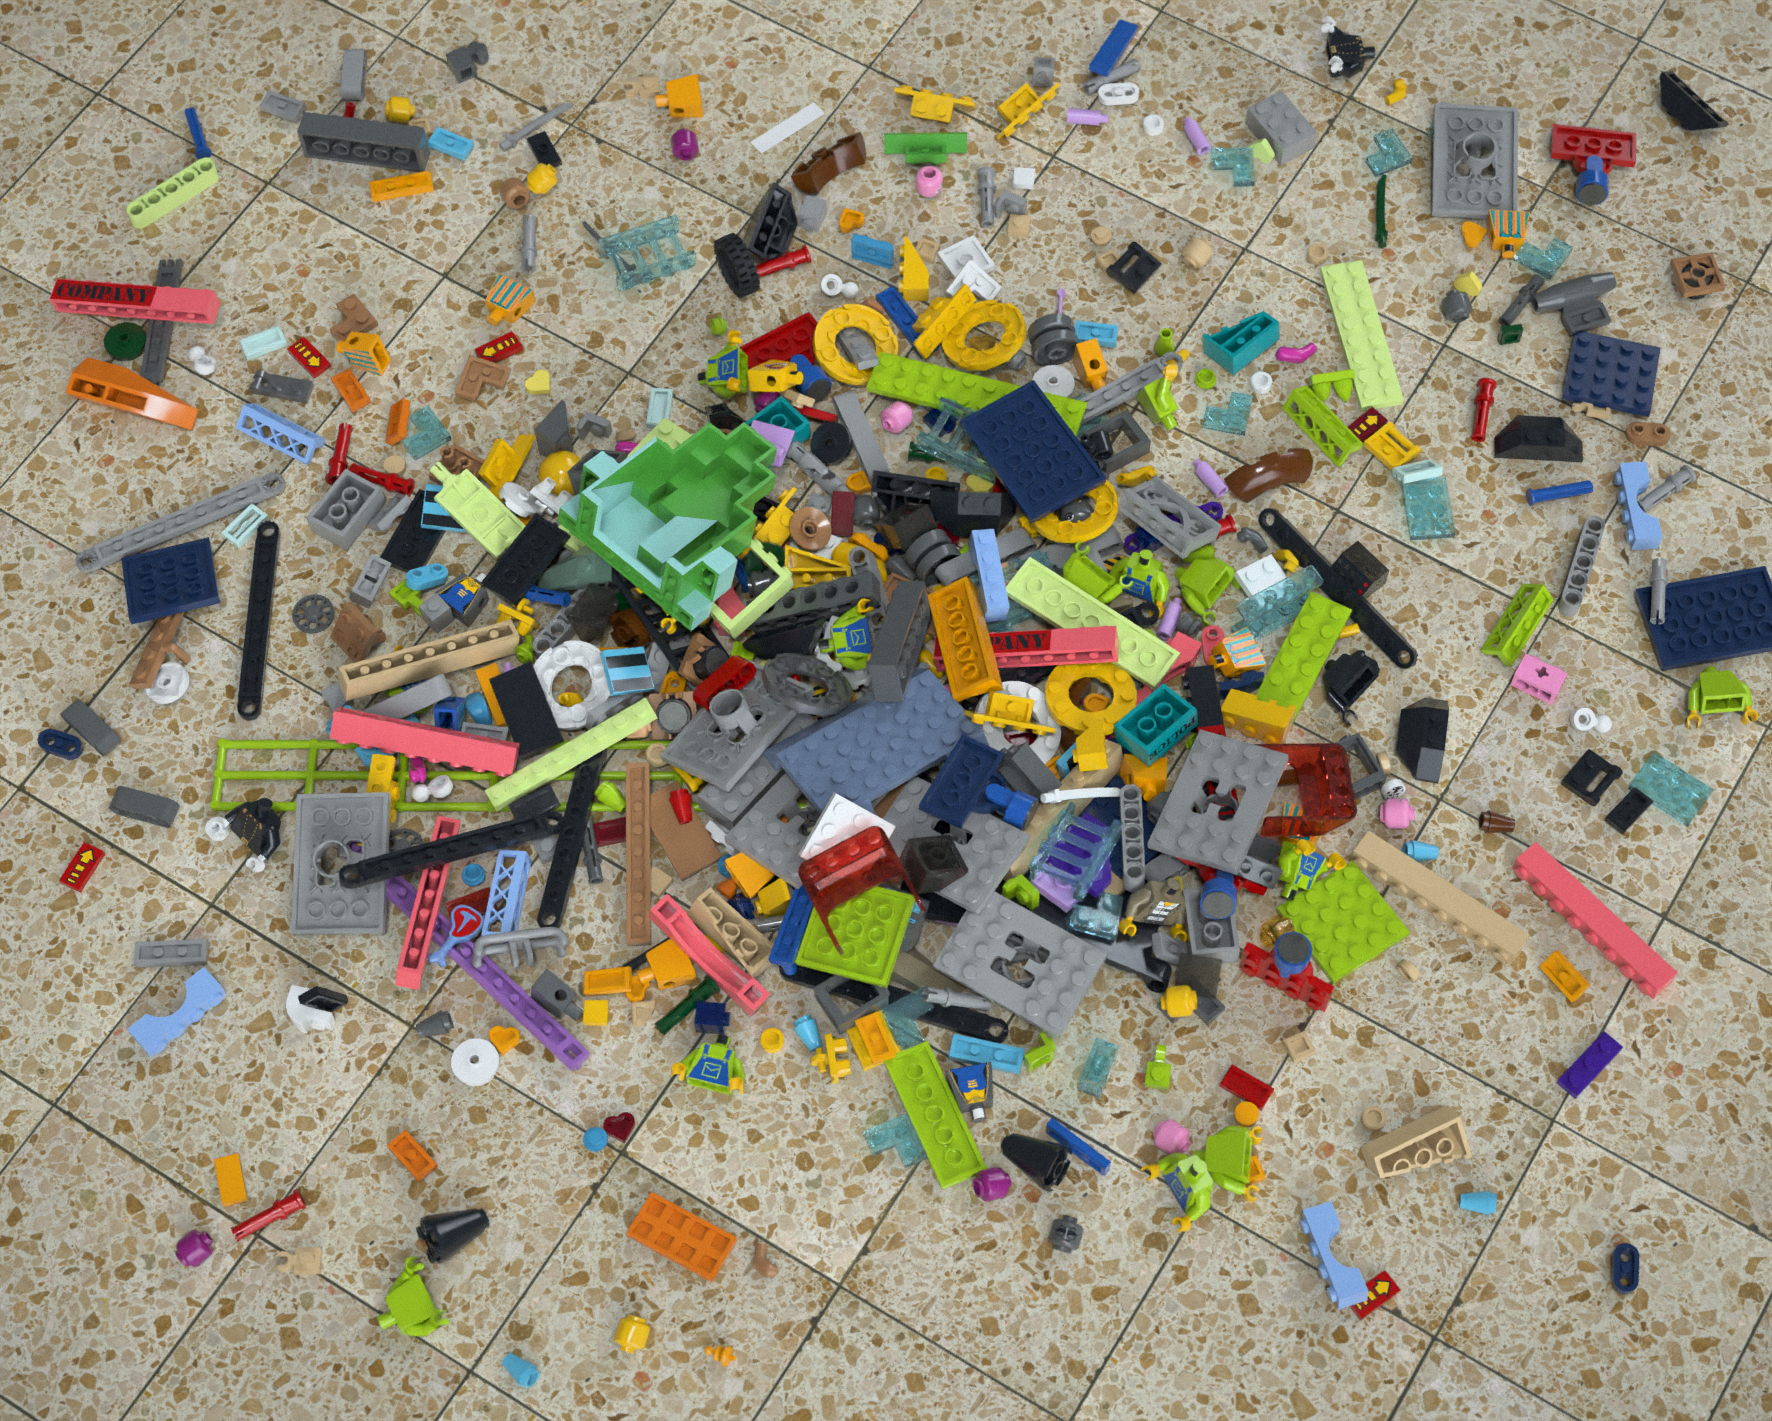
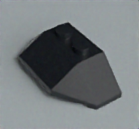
(1687, 105)
(771, 224)
(1538, 440)
(895, 489)
(971, 510)
(793, 638)
(1423, 738)

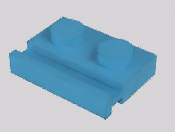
(872, 251)

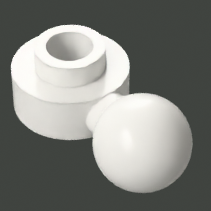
(849, 289)
(202, 364)
(1600, 723)
(438, 787)

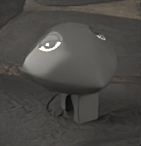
(1076, 510)

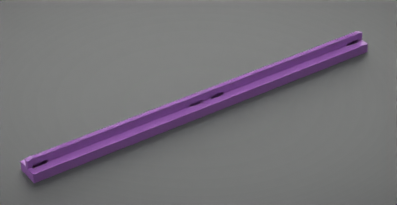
(495, 982)

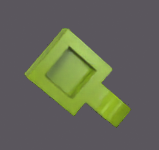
(406, 597)
(1158, 1072)

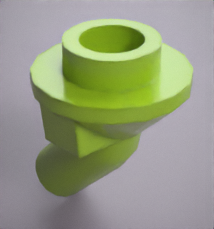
(524, 652)

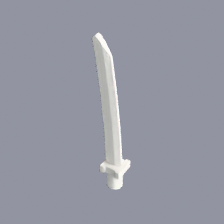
(1056, 796)

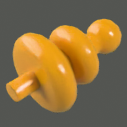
(721, 1354)

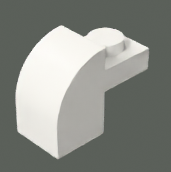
(304, 1016)

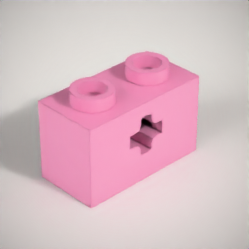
(1539, 678)

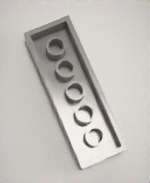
(732, 806)

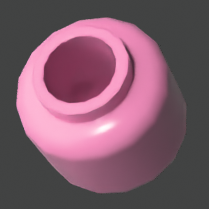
(929, 181)
(897, 416)
(1397, 813)
(1171, 1137)

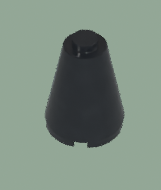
(1038, 1159)

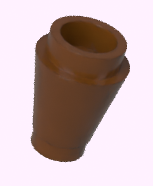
(1495, 823)

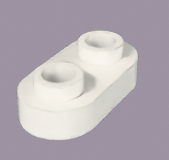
(1117, 93)

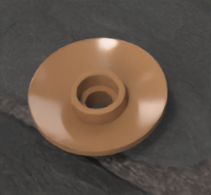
(816, 522)

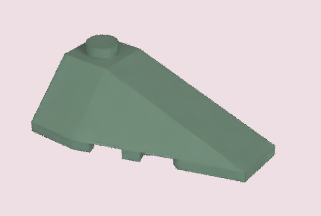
(576, 572)

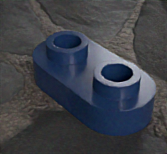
(62, 744)
(1625, 1270)

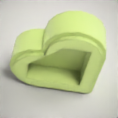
(1262, 150)

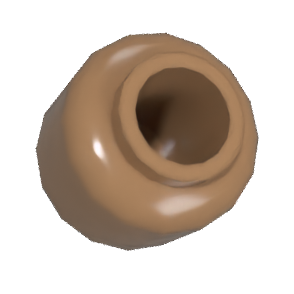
(514, 193)

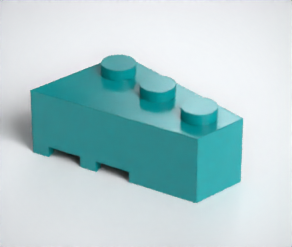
(1243, 342)

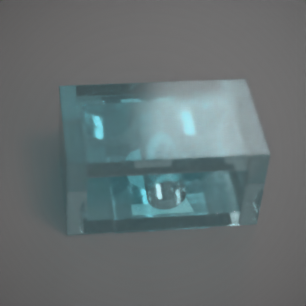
(1098, 1068)

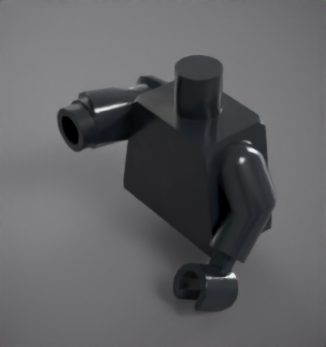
(1348, 680)

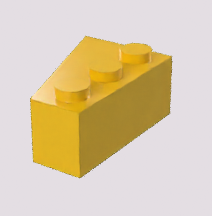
(811, 569)
(1257, 718)

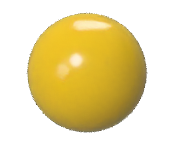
(556, 467)

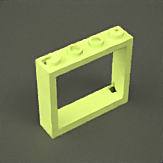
(762, 602)

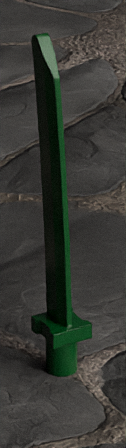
(1381, 232)

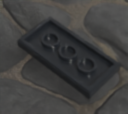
(410, 544)
(525, 559)
(526, 710)

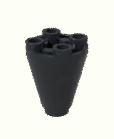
(450, 1232)

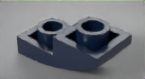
(1249, 682)

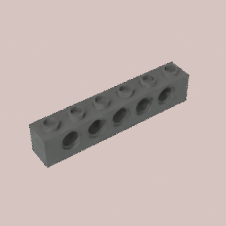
(819, 600)

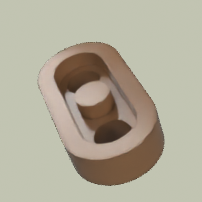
(1649, 434)

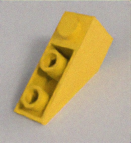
(915, 274)

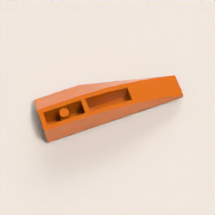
(128, 392)

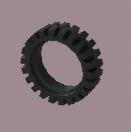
(736, 265)

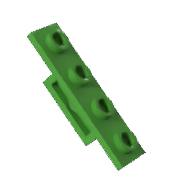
(925, 146)

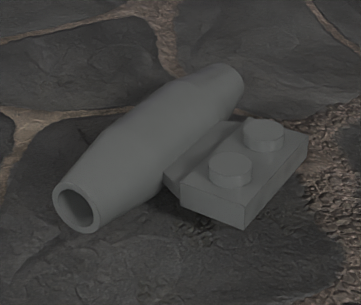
(1578, 300)

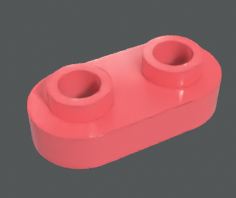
(1209, 642)

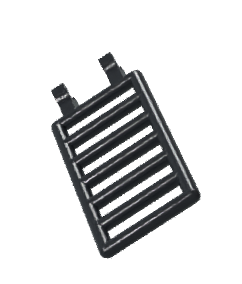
(648, 620)

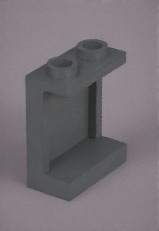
(1261, 863)

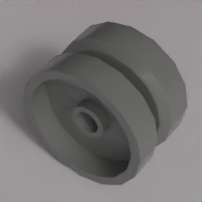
(1053, 339)
(929, 553)

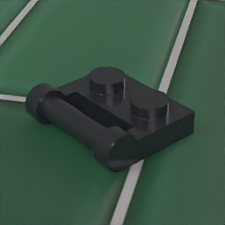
(1138, 272)
(1585, 772)

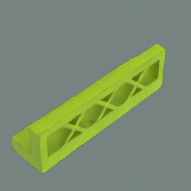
(1323, 420)
(1522, 623)

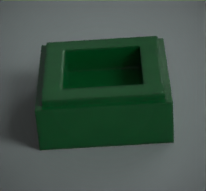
(1510, 334)

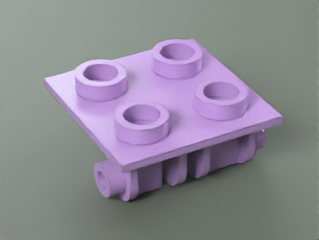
(778, 436)

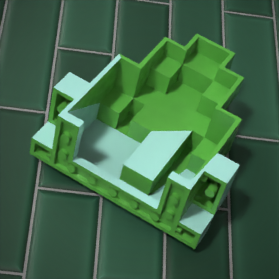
(675, 514)

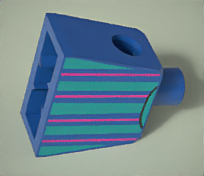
(450, 713)

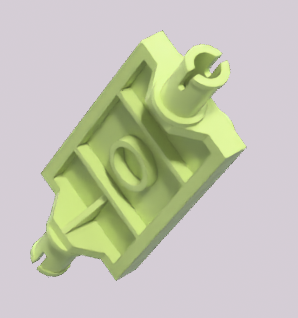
(477, 510)

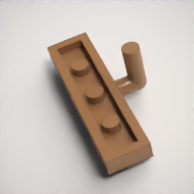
(155, 651)

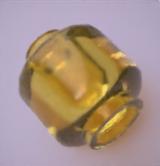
(1274, 928)

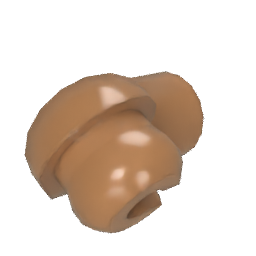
(762, 1264)

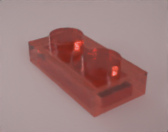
(477, 900)

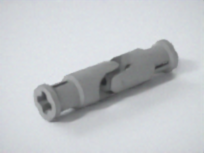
(816, 469)

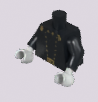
(1344, 51)
(256, 827)

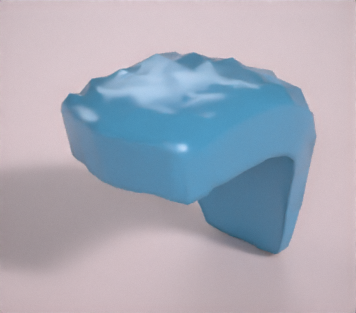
(478, 708)

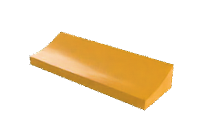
(964, 640)

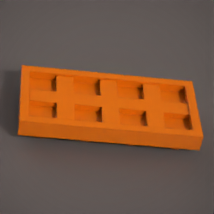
(681, 1237)

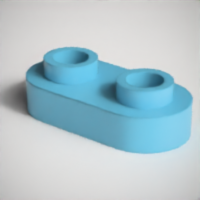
(426, 576)

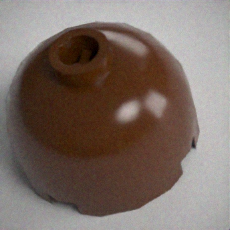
(628, 629)

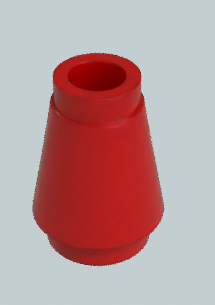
(681, 805)

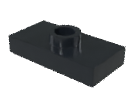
(544, 149)
(536, 802)
(1628, 810)
(323, 999)

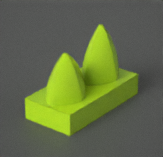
(1340, 379)

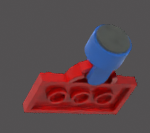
(1593, 155)
(792, 344)
(1220, 890)
(1288, 969)

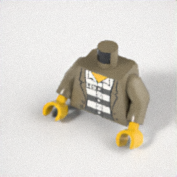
(1156, 904)

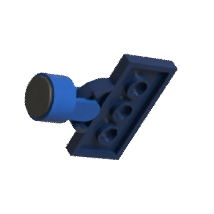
(971, 784)

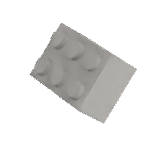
(1281, 126)
(346, 509)
(1207, 935)

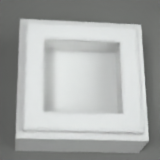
(1023, 178)

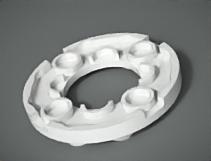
(565, 655)
(1044, 745)

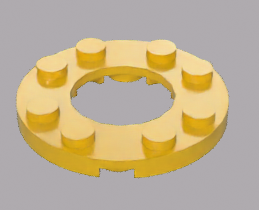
(981, 312)
(845, 317)
(1102, 518)
(1067, 714)

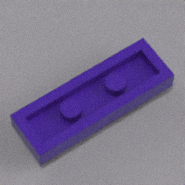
(1589, 1065)

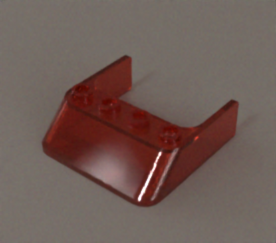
(1323, 788)
(850, 871)

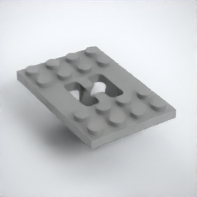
(1475, 128)
(715, 755)
(337, 822)
(1203, 836)
(771, 841)
(986, 855)
(1055, 985)

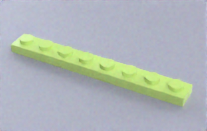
(571, 754)

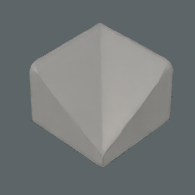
(334, 697)

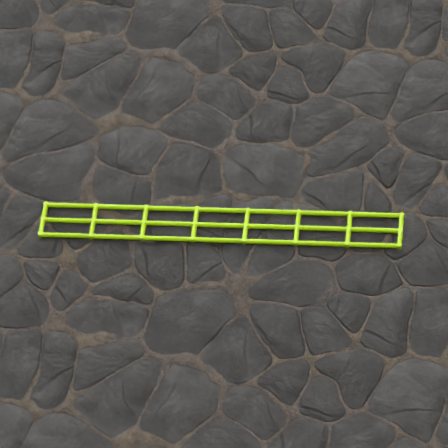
(401, 775)

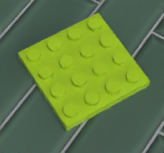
(1344, 921)
(868, 932)

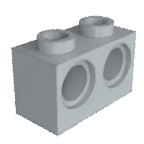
(370, 581)

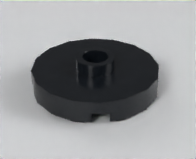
(839, 447)

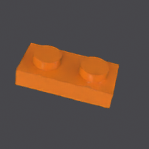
(350, 390)
(398, 421)
(412, 1156)

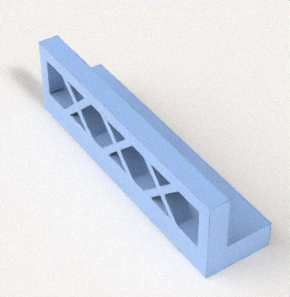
(282, 425)
(515, 892)

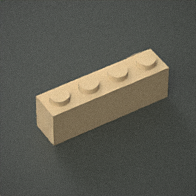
(731, 932)
(1418, 1144)

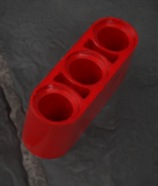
(731, 675)

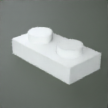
(718, 832)

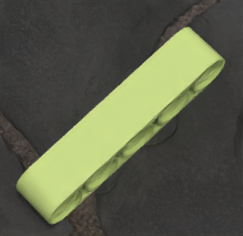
(172, 193)

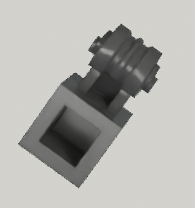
(462, 60)

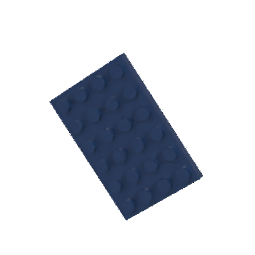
(1032, 451)
(1711, 618)

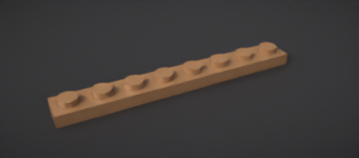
(638, 854)

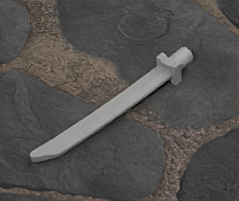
(510, 140)

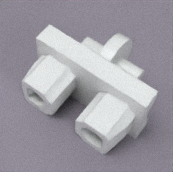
(547, 499)

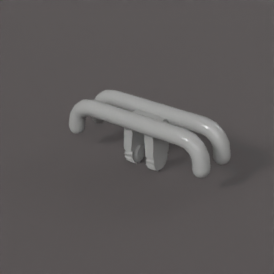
(519, 941)

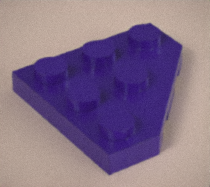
(1104, 877)

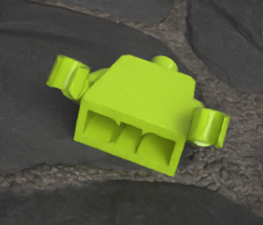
(1091, 577)
(1204, 584)
(411, 1304)

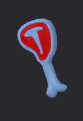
(465, 925)

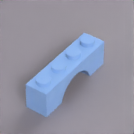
(1642, 529)
(993, 591)
(155, 1032)
(1344, 1282)

